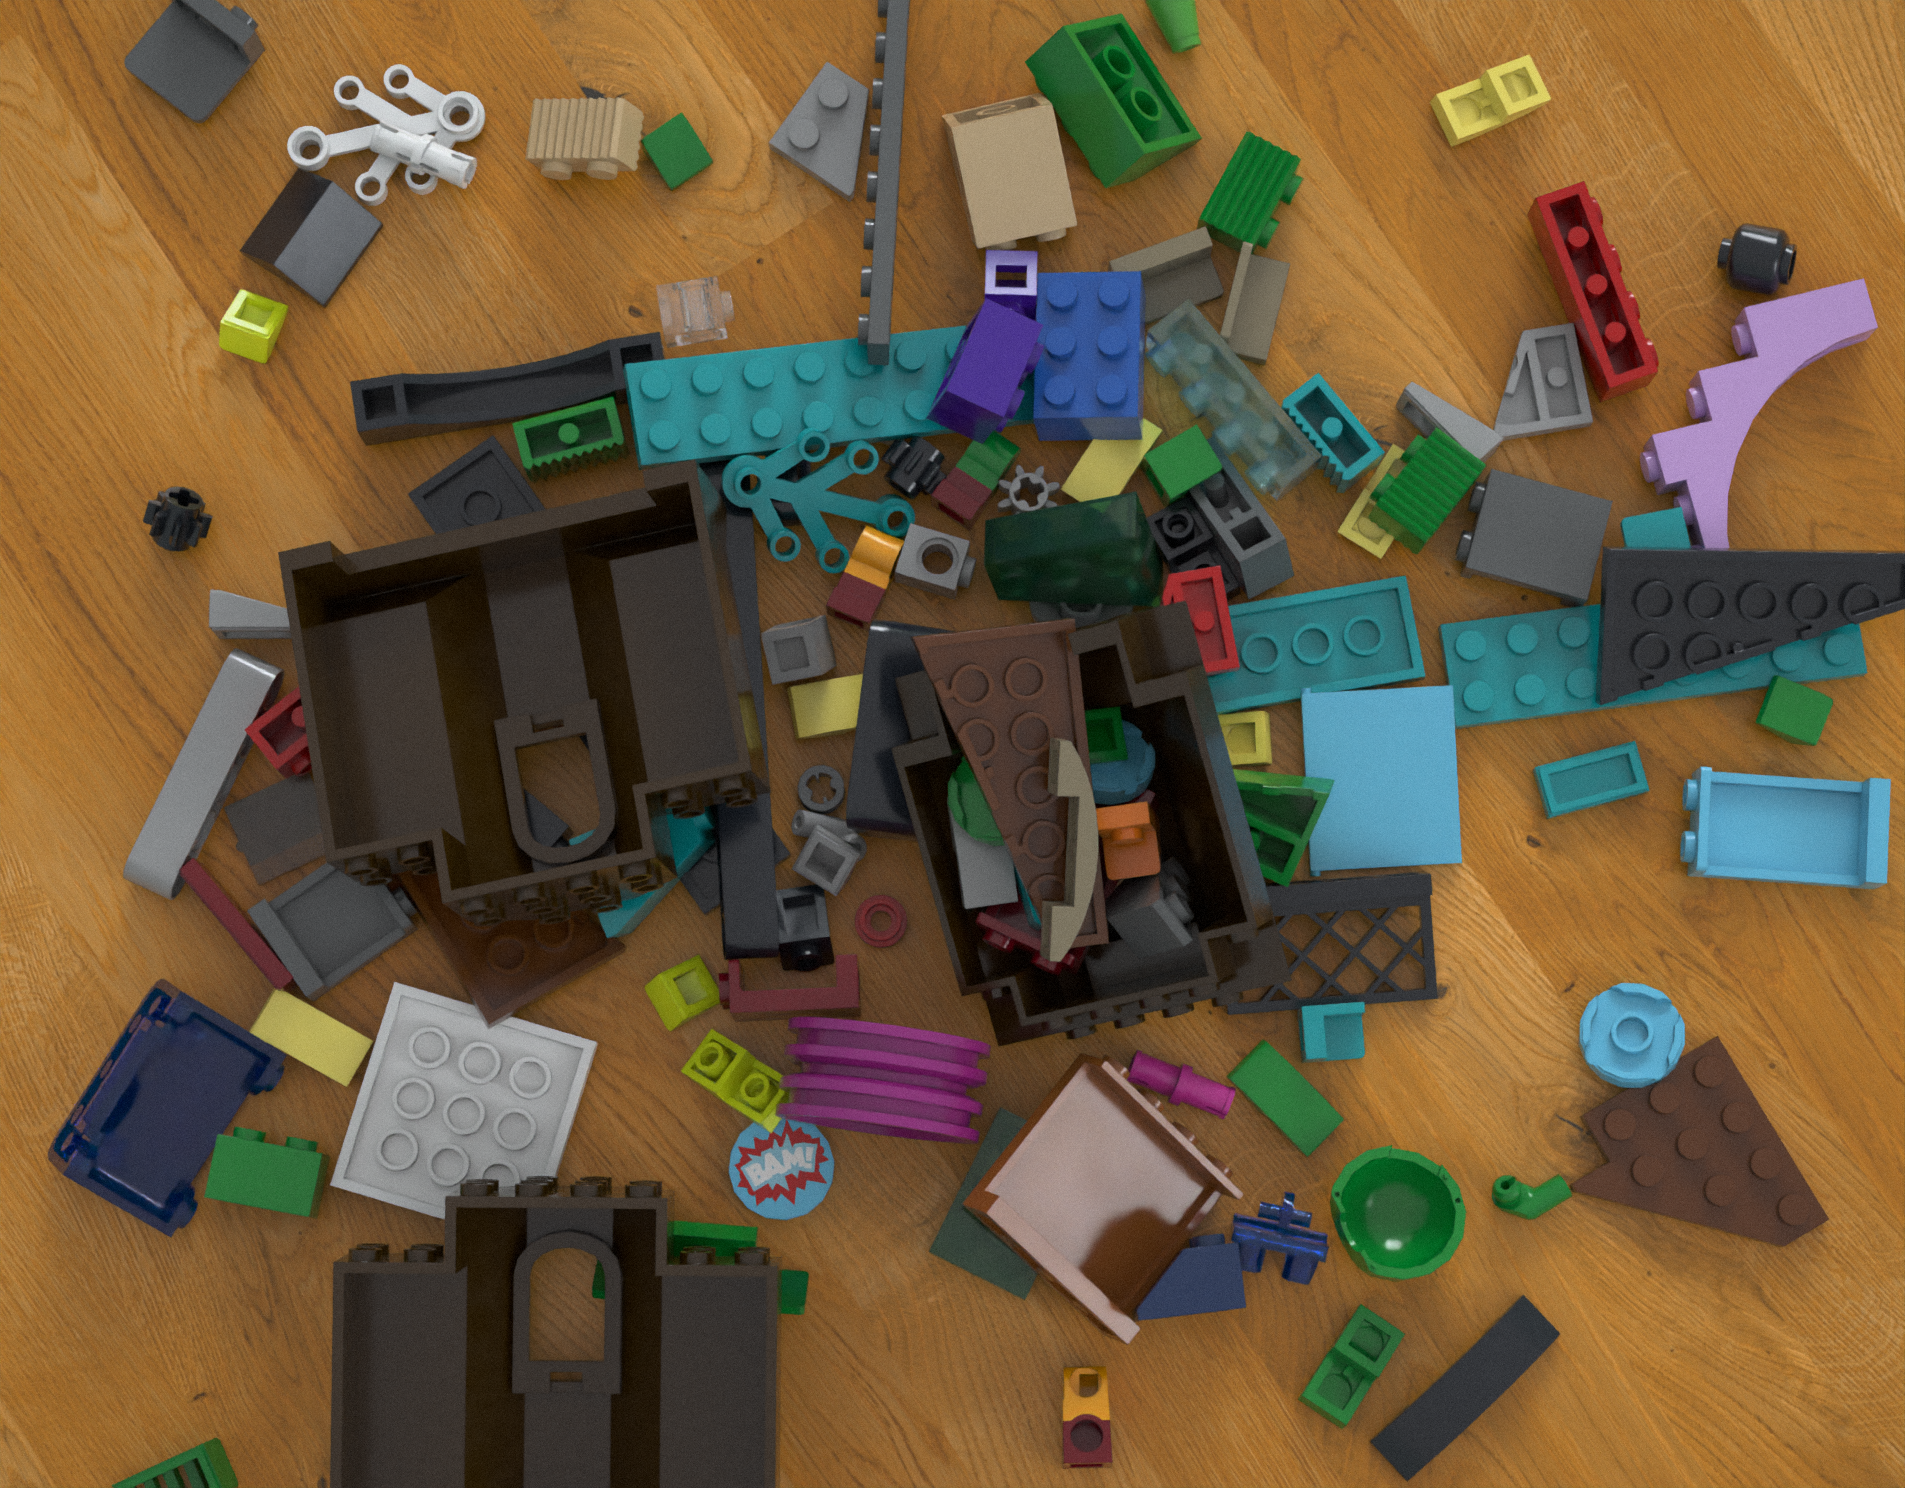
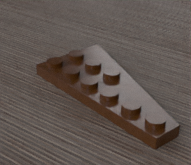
(1004, 701)
(513, 961)

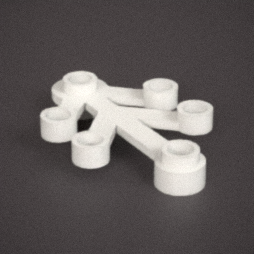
(434, 122)

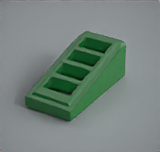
(204, 1465)

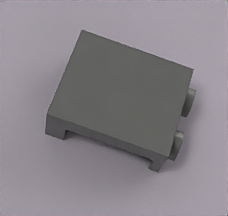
(1534, 536)
(332, 927)

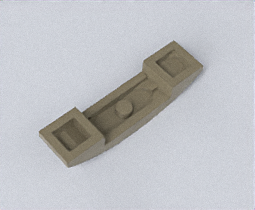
(1064, 918)

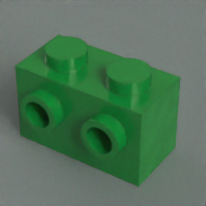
(267, 1174)

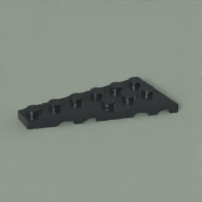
(1711, 607)

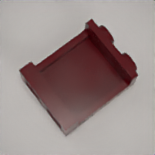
(789, 1003)

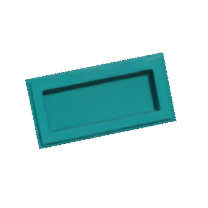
(1591, 780)

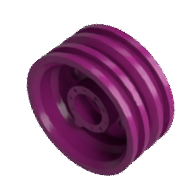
(883, 1079)

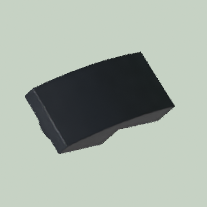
(1188, 543)

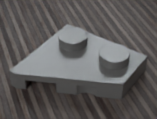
(826, 130)
(1544, 386)

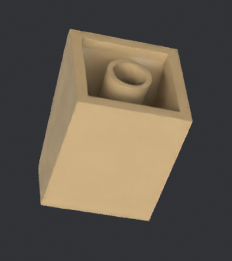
(1010, 171)

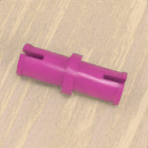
(1180, 1084)

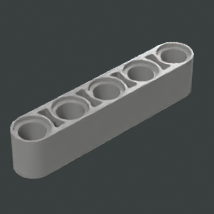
(203, 774)

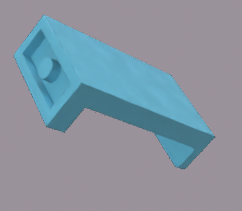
(1786, 829)

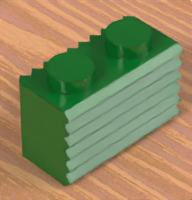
(1250, 194)
(571, 439)
(1425, 490)

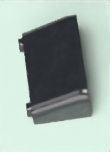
(875, 792)

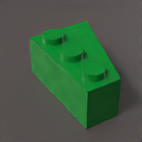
(1281, 817)

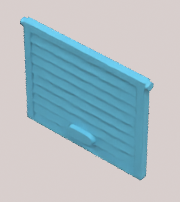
(1391, 777)

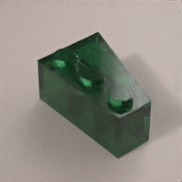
(1076, 554)

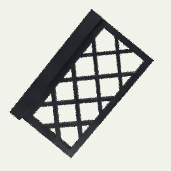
(1347, 895)

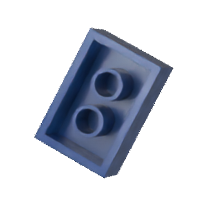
(1091, 356)

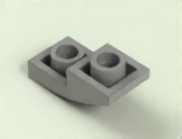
(983, 870)

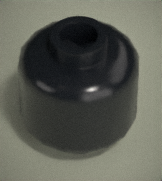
(1757, 259)

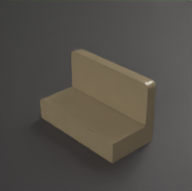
(1174, 273)
(1253, 305)

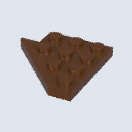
(1700, 1154)

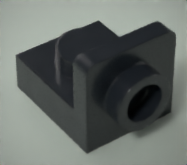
(803, 928)

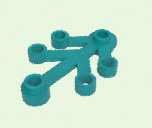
(810, 495)

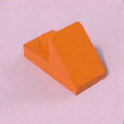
(1130, 840)

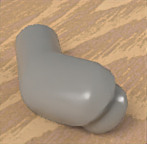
(805, 822)

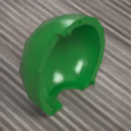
(1397, 1213)

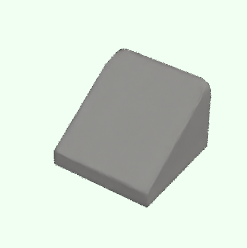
(827, 860)

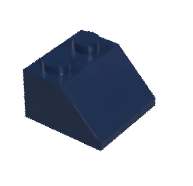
(1196, 1281)

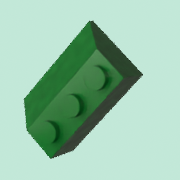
(1112, 99)

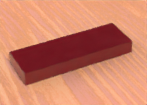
(237, 924)

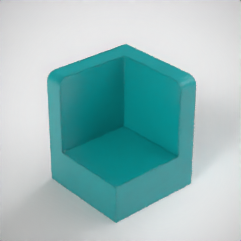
(1656, 529)
(1331, 1032)

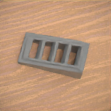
(1429, 411)
(246, 618)

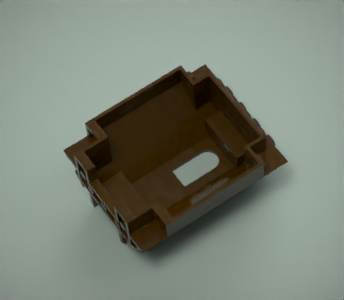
(1159, 681)

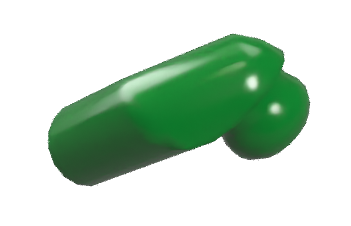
(1526, 1200)

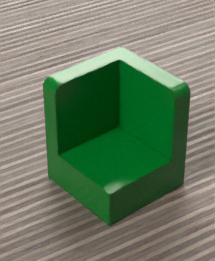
(1180, 465)

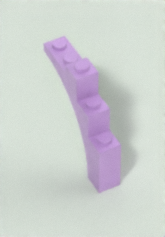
(1776, 343)

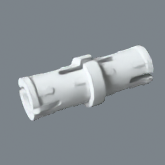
(423, 154)

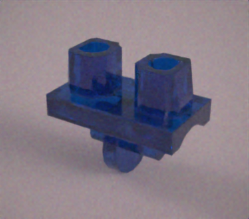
(1301, 1245)

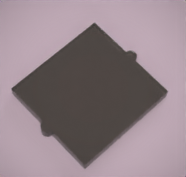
(278, 828)

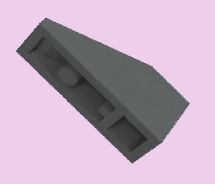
(1242, 529)

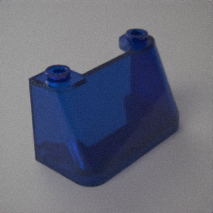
(161, 1104)

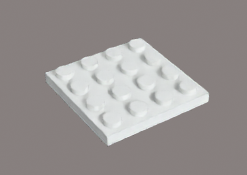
(459, 1102)

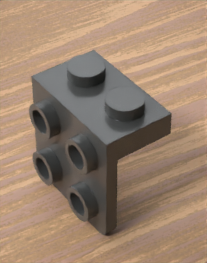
(196, 55)

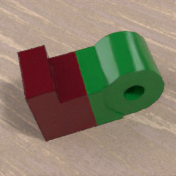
(975, 479)

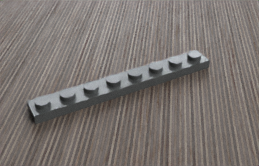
(883, 186)

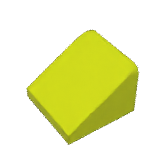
(252, 326)
(683, 992)

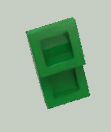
(1285, 1098)
(1351, 1366)

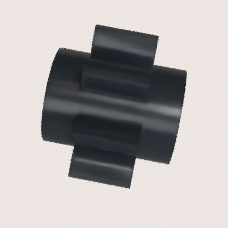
(913, 467)
(177, 519)

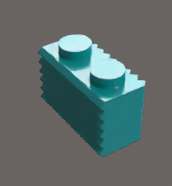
(1335, 433)

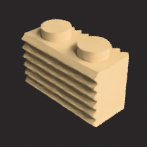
(584, 137)

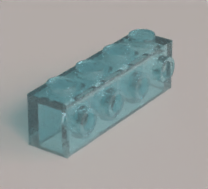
(1232, 400)

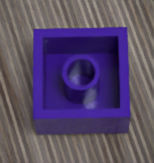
(985, 372)

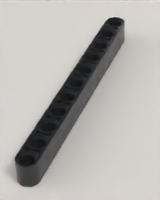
(746, 832)

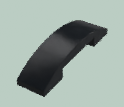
(1465, 1388)

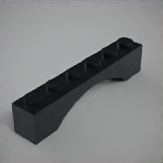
(440, 403)

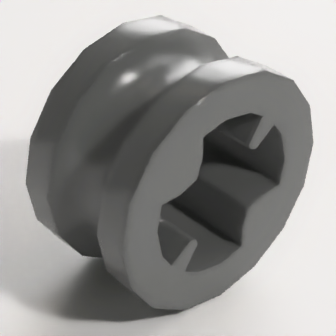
(836, 786)

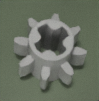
(1035, 485)

